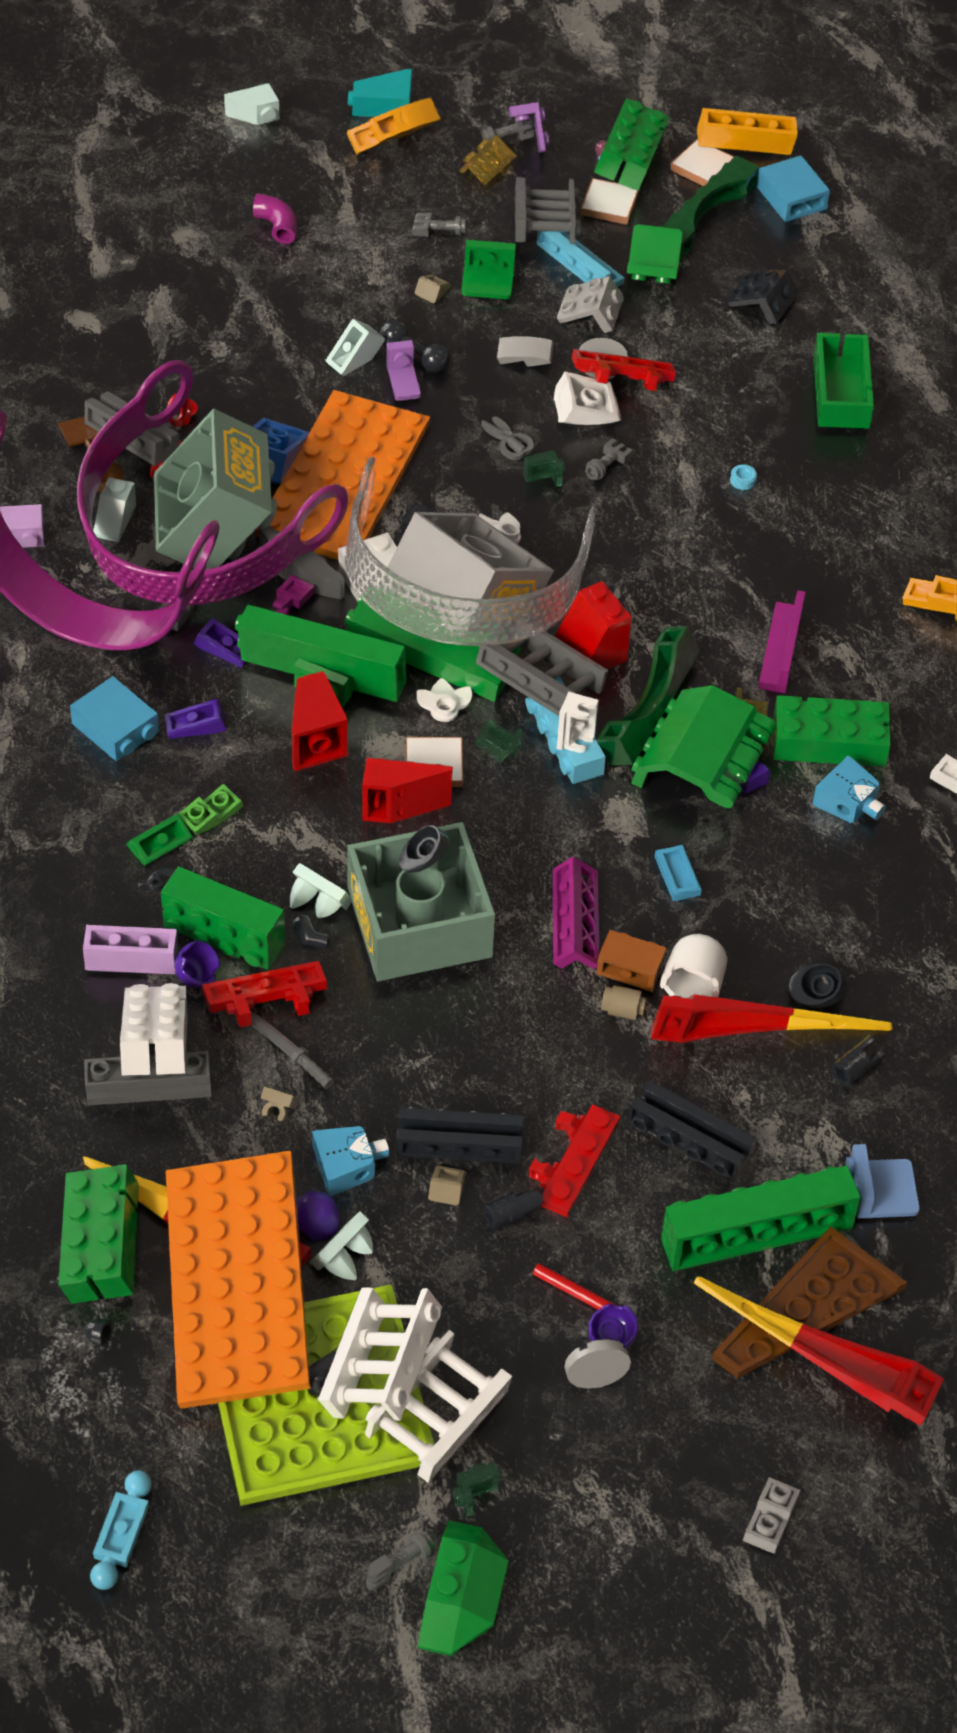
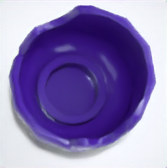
(196, 964)
(317, 1215)
(615, 1324)

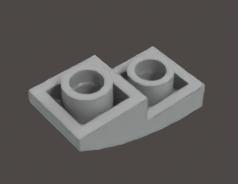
(531, 350)
(771, 1515)

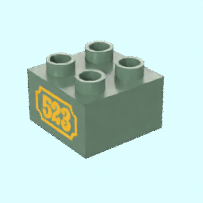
(218, 476)
(421, 916)

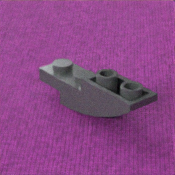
(311, 569)

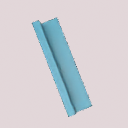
(576, 257)

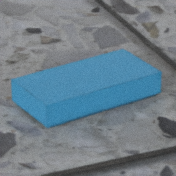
(678, 873)

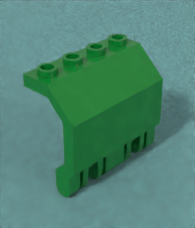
(708, 742)

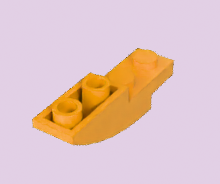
(393, 125)
(935, 595)

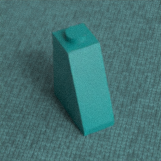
(380, 93)

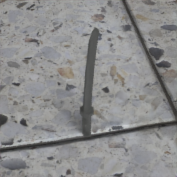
(298, 1055)

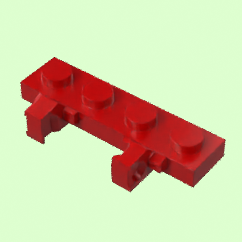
(635, 368)
(241, 993)
(568, 1178)

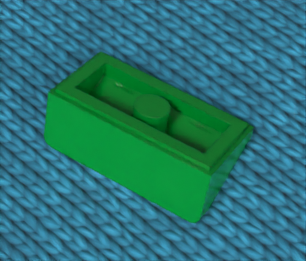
(160, 839)

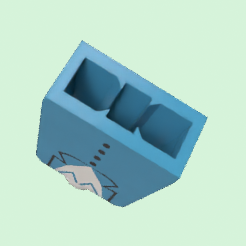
(849, 792)
(346, 1157)

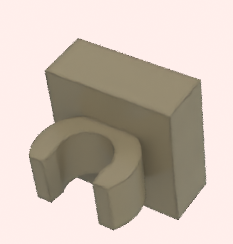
(280, 1100)

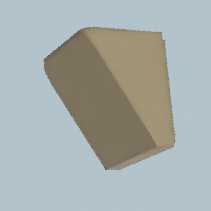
(431, 288)
(447, 1185)

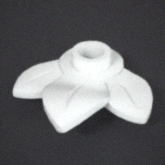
(507, 525)
(444, 700)

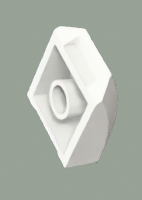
(585, 401)

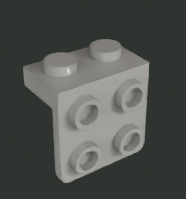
(595, 298)

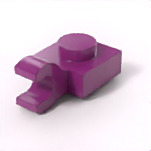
(292, 593)

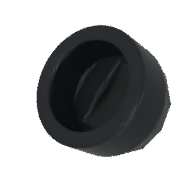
(98, 1331)

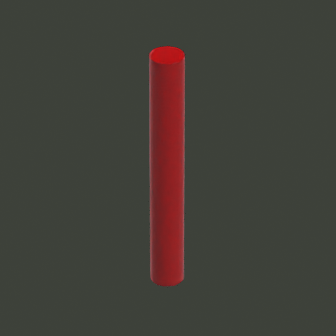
(570, 1287)

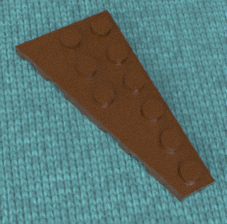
(820, 1291)

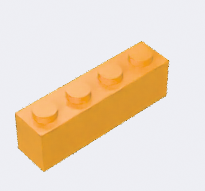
(747, 131)

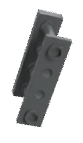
(537, 210)
(533, 682)

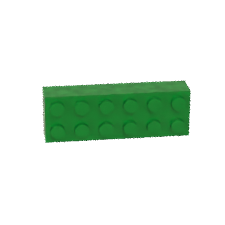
(759, 1217)

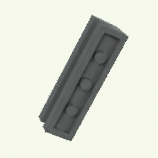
(152, 445)
(108, 1086)

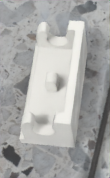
(577, 722)

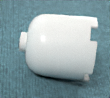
(695, 967)

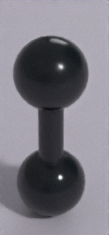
(433, 358)

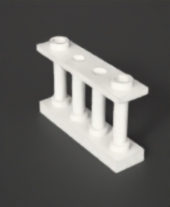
(356, 1345)
(451, 1433)

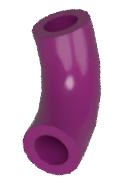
(279, 214)

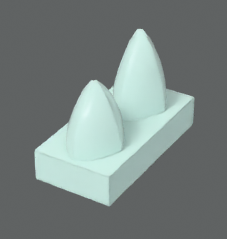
(308, 884)
(334, 1255)

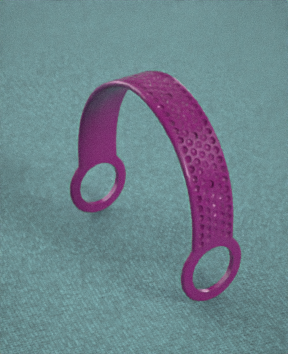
(218, 582)
(84, 620)

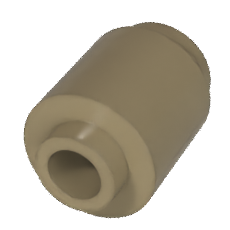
(623, 1002)

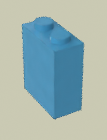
(793, 188)
(114, 718)

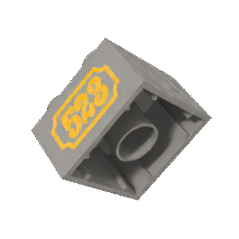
(466, 558)

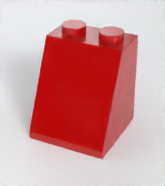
(597, 626)
(317, 723)

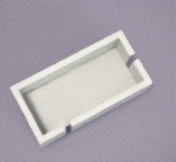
(155, 1018)

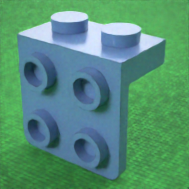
(883, 1185)

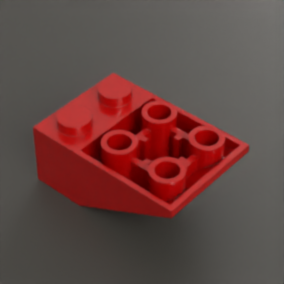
(404, 789)

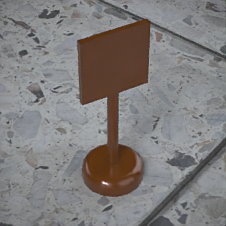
(76, 433)

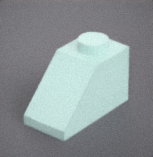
(253, 105)
(355, 347)
(114, 509)

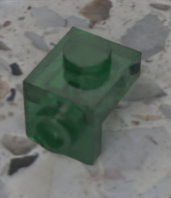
(544, 466)
(498, 741)
(473, 1482)

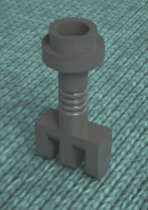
(519, 127)
(424, 223)
(596, 468)
(380, 1570)

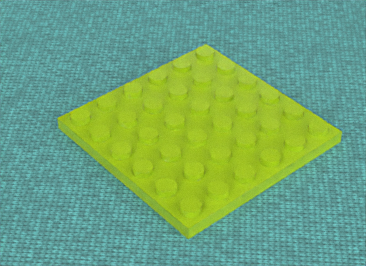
(290, 1439)

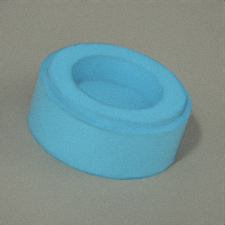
(743, 477)

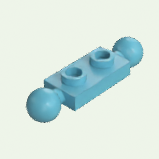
(121, 1530)

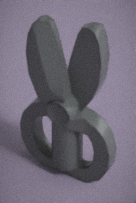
(503, 432)

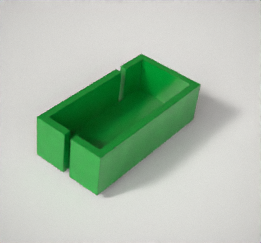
(634, 141)
(843, 381)
(831, 730)
(223, 918)
(99, 1234)

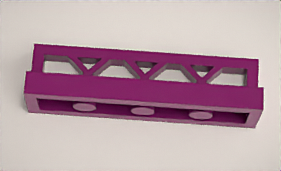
(781, 645)
(570, 909)

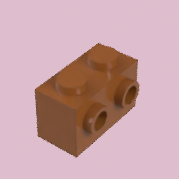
(631, 960)

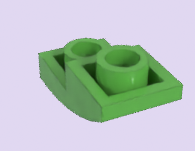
(212, 811)

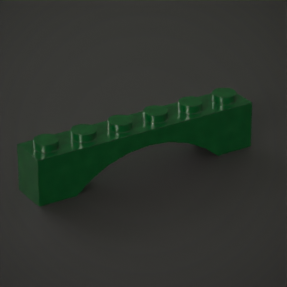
(732, 182)
(672, 659)

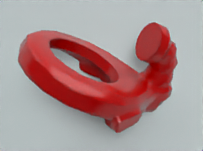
(187, 410)

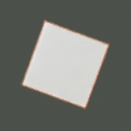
(699, 162)
(609, 201)
(438, 751)

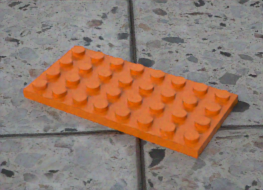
(337, 452)
(236, 1280)

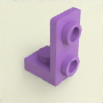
(523, 112)
(401, 370)

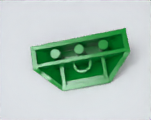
(462, 1589)

